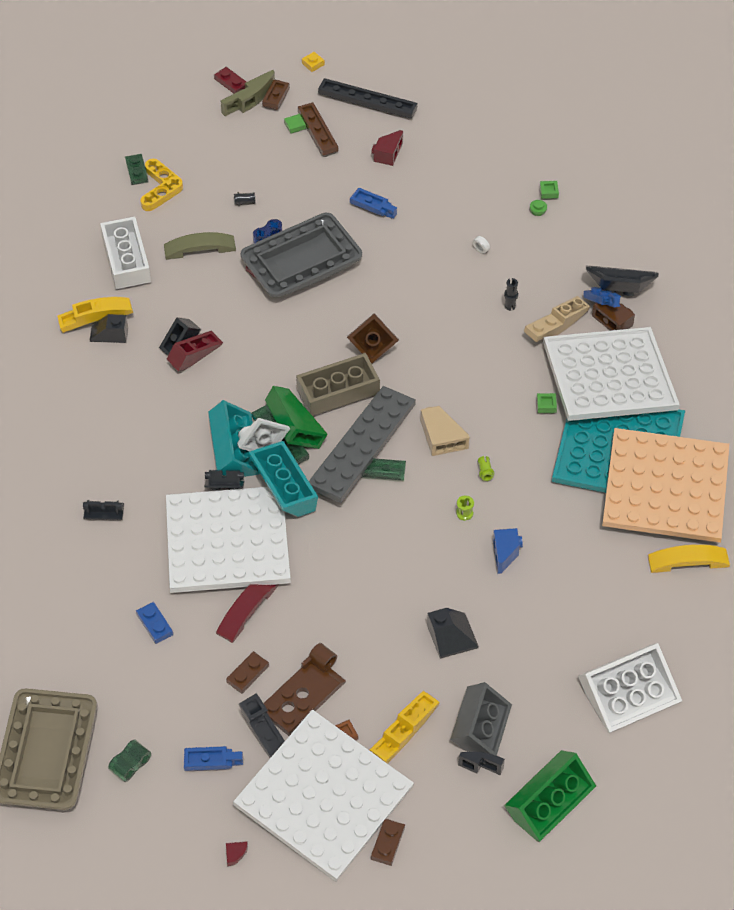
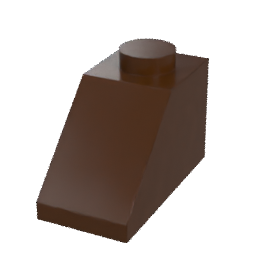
(613, 317)

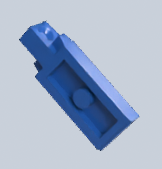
(373, 203)
(602, 297)
(211, 758)

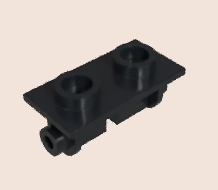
(217, 481)
(103, 510)

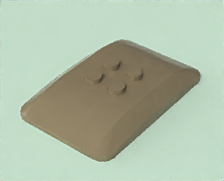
(46, 748)

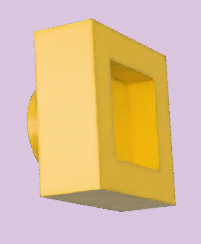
(313, 61)

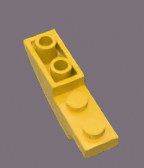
(93, 310)

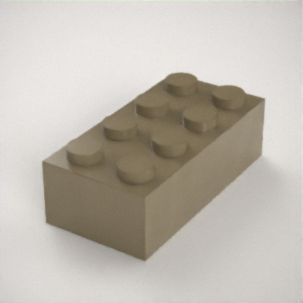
(338, 384)

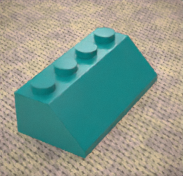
(225, 424)
(285, 479)

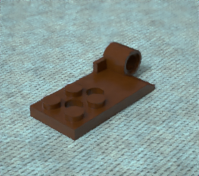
(313, 678)

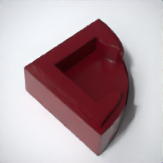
(235, 852)

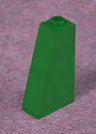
(292, 413)

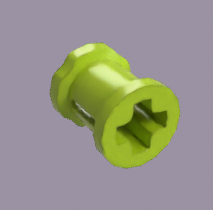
(467, 509)

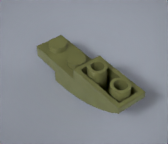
(250, 96)

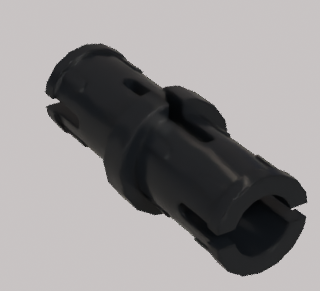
(511, 294)

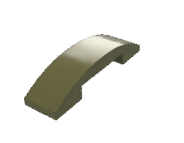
(199, 242)

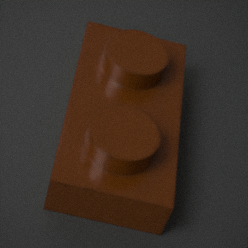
(275, 94)
(247, 672)
(387, 842)

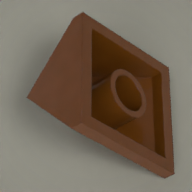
(373, 338)

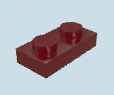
(230, 80)

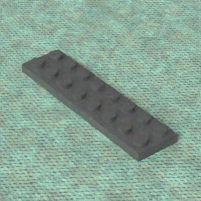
(361, 444)

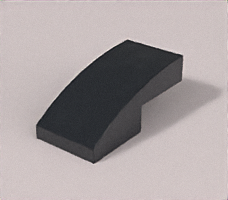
(475, 760)

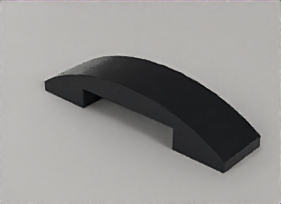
(261, 724)

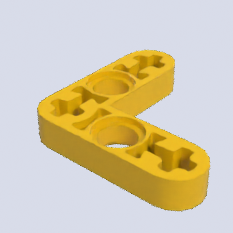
(170, 185)

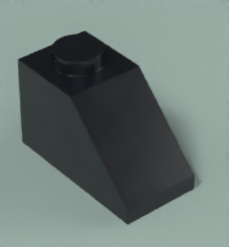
(110, 329)
(179, 331)

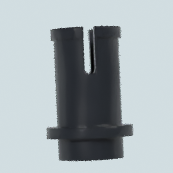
(244, 198)

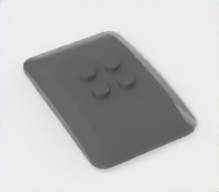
(301, 255)

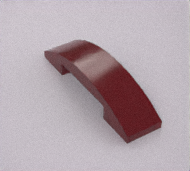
(242, 609)

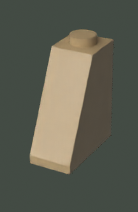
(442, 432)

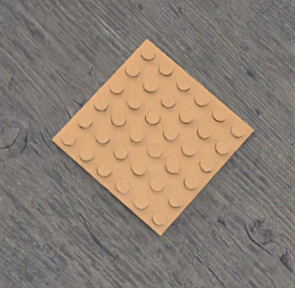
(666, 485)

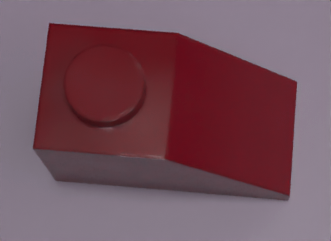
(388, 148)

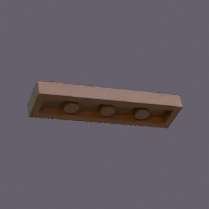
(318, 129)

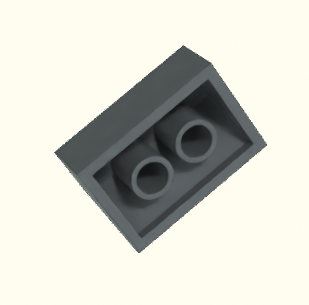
(481, 719)

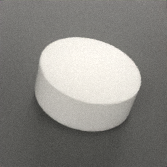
(481, 244)

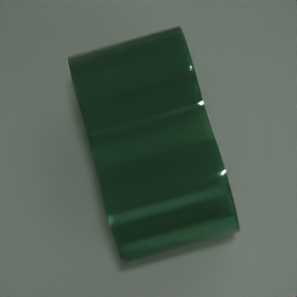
(129, 760)

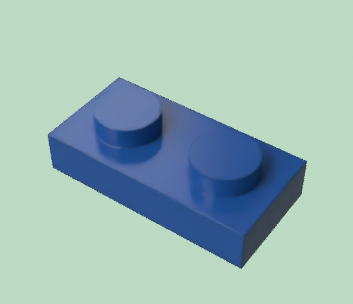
(154, 622)

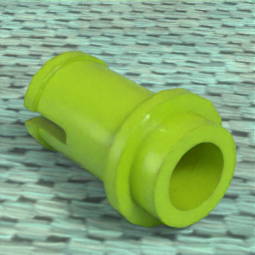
(486, 471)

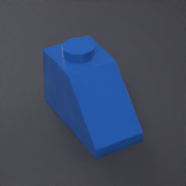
(506, 547)

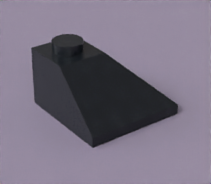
(450, 632)

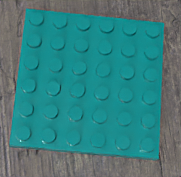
(587, 445)

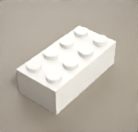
(125, 252)

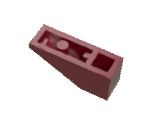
(190, 351)

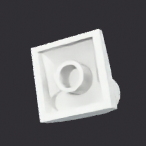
(261, 434)

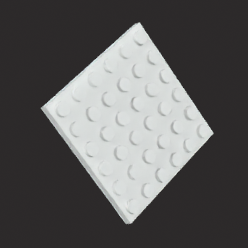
(610, 373)
(226, 540)
(323, 795)

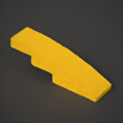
(405, 726)

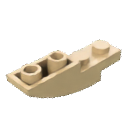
(559, 320)

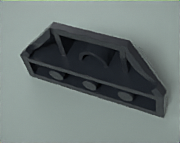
(623, 280)

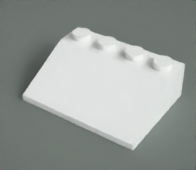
(630, 687)

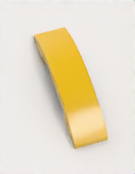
(688, 555)

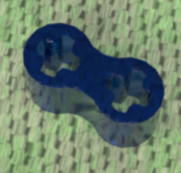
(272, 227)

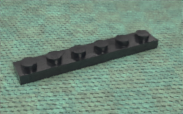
(367, 98)

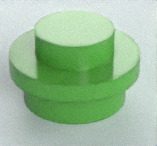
(538, 207)

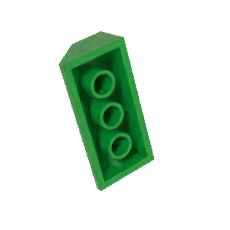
(550, 795)

